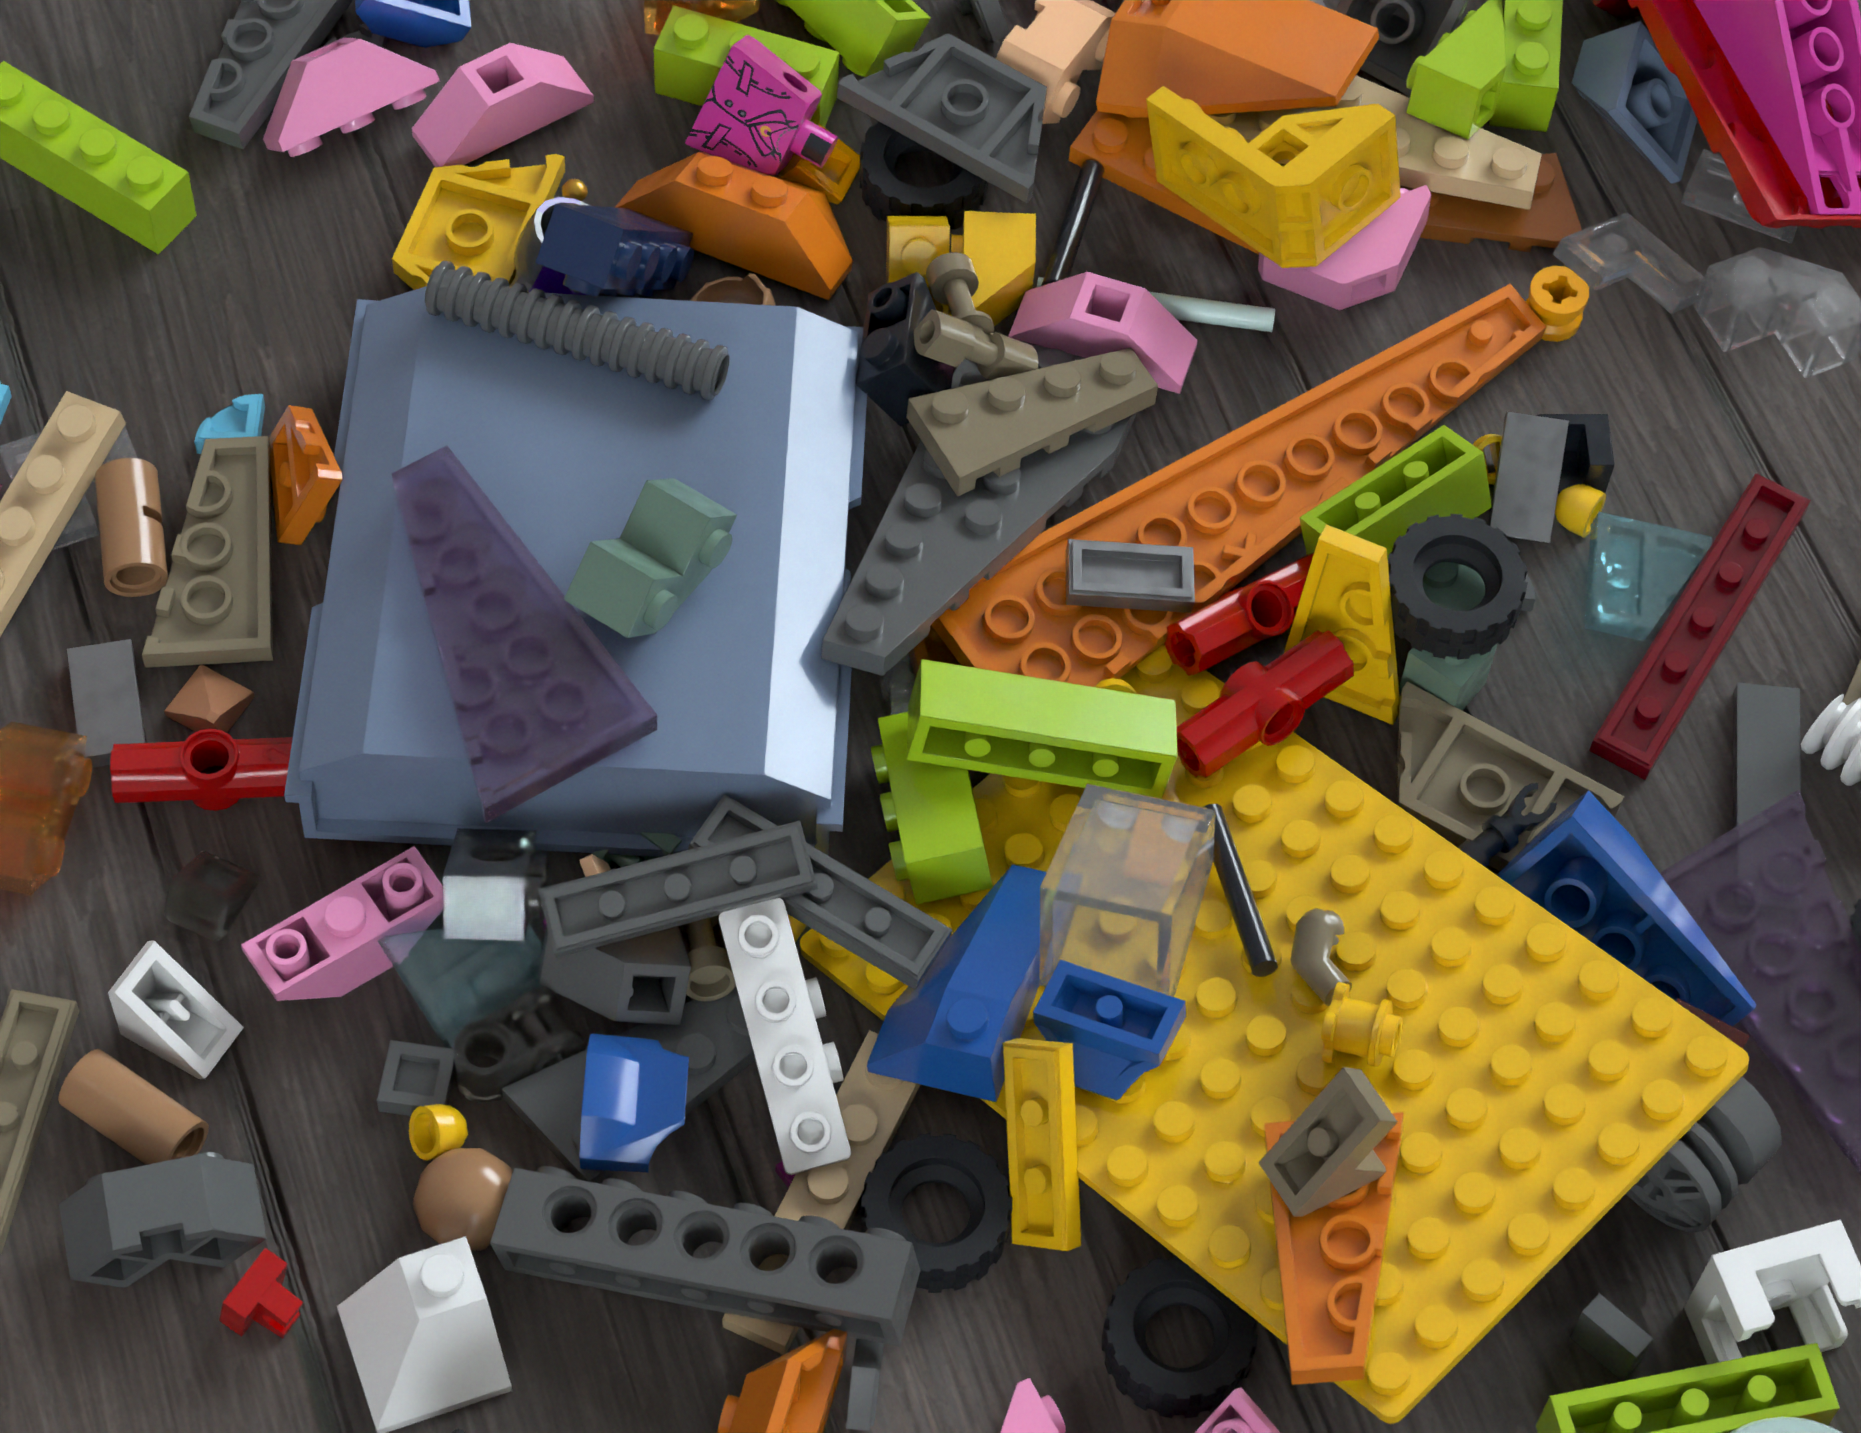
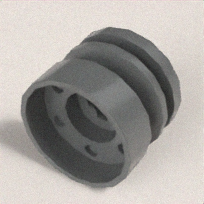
(1710, 1161)

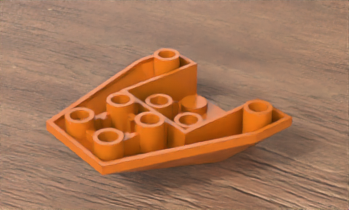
(1231, 55)

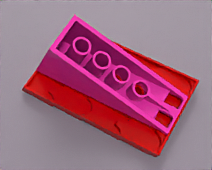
(1773, 97)

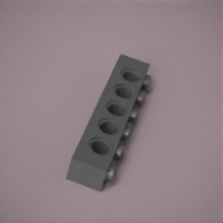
(866, 1306)

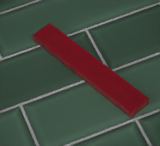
(1699, 627)

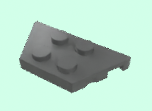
(959, 108)

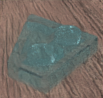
(1636, 573)
(462, 977)

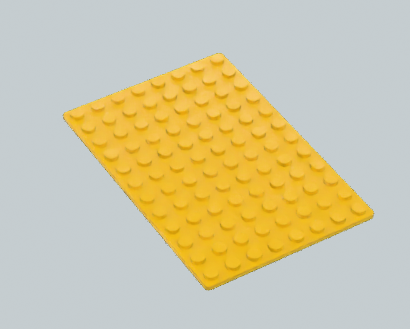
(1522, 1063)

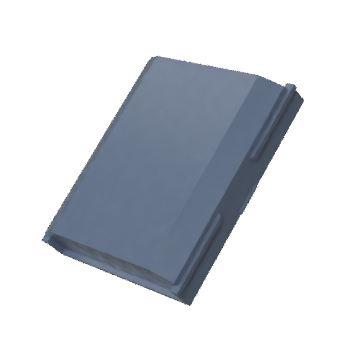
(563, 462)

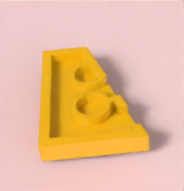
(1352, 599)

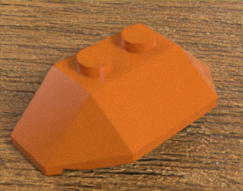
(749, 220)
(790, 1391)

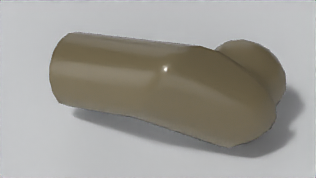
(1312, 948)

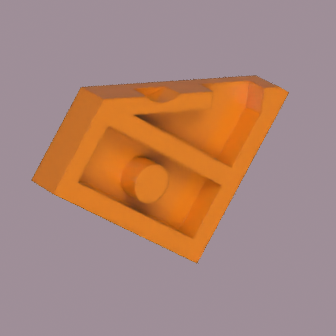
(301, 474)

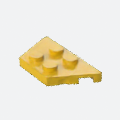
(474, 218)

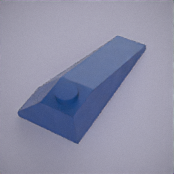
(1612, 894)
(971, 997)

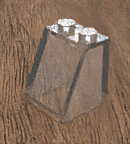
(1126, 887)

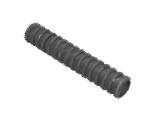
(577, 330)

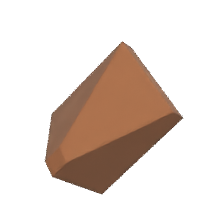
(209, 701)

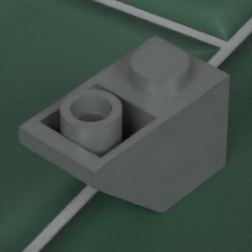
(624, 980)

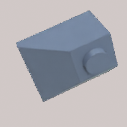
(1638, 96)

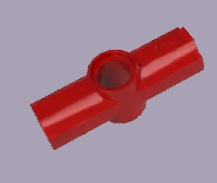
(1229, 624)
(1262, 703)
(174, 769)

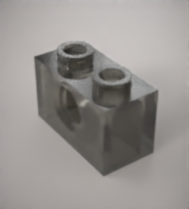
(493, 884)

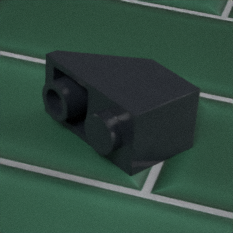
(888, 362)

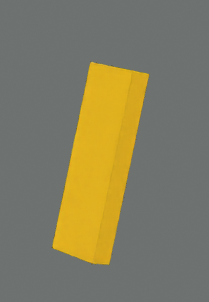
(1042, 1143)

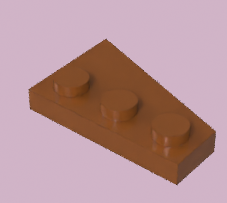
(1544, 225)

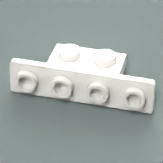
(785, 1036)

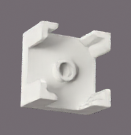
(1784, 1271)

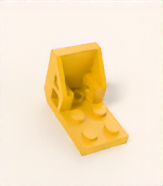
(1293, 213)

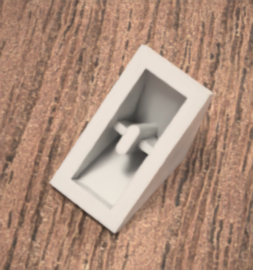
(171, 1013)

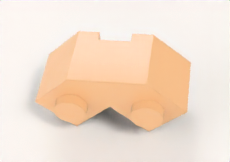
(1056, 49)

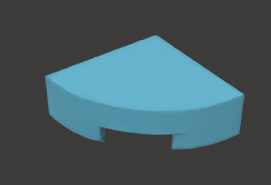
(240, 419)

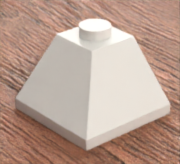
(424, 1337)

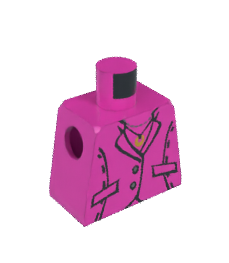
(760, 113)

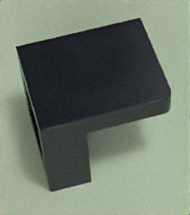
(1587, 451)

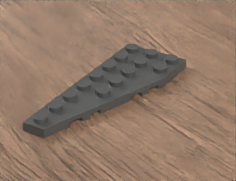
(942, 544)

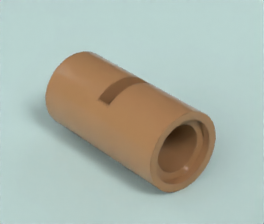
(131, 527)
(131, 1110)

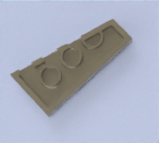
(1011, 416)
(221, 569)

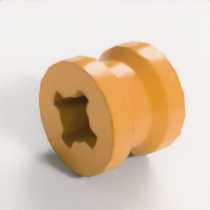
(1547, 291)

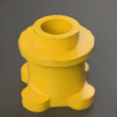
(1359, 1028)

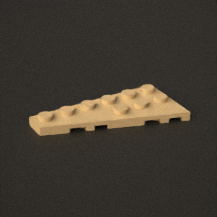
(1471, 168)

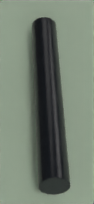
(1074, 222)
(1241, 899)

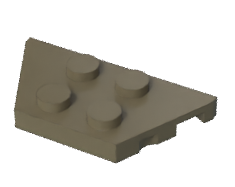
(1464, 771)

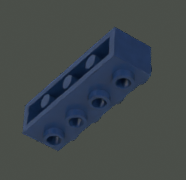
(614, 250)

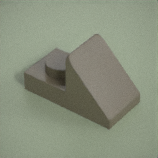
(1330, 1145)

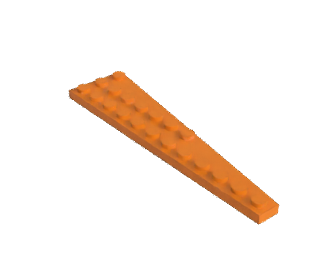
(1233, 499)

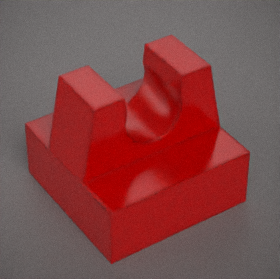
(262, 1298)

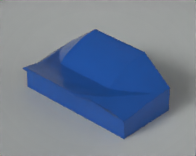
(417, 21)
(1112, 1024)
(629, 1101)

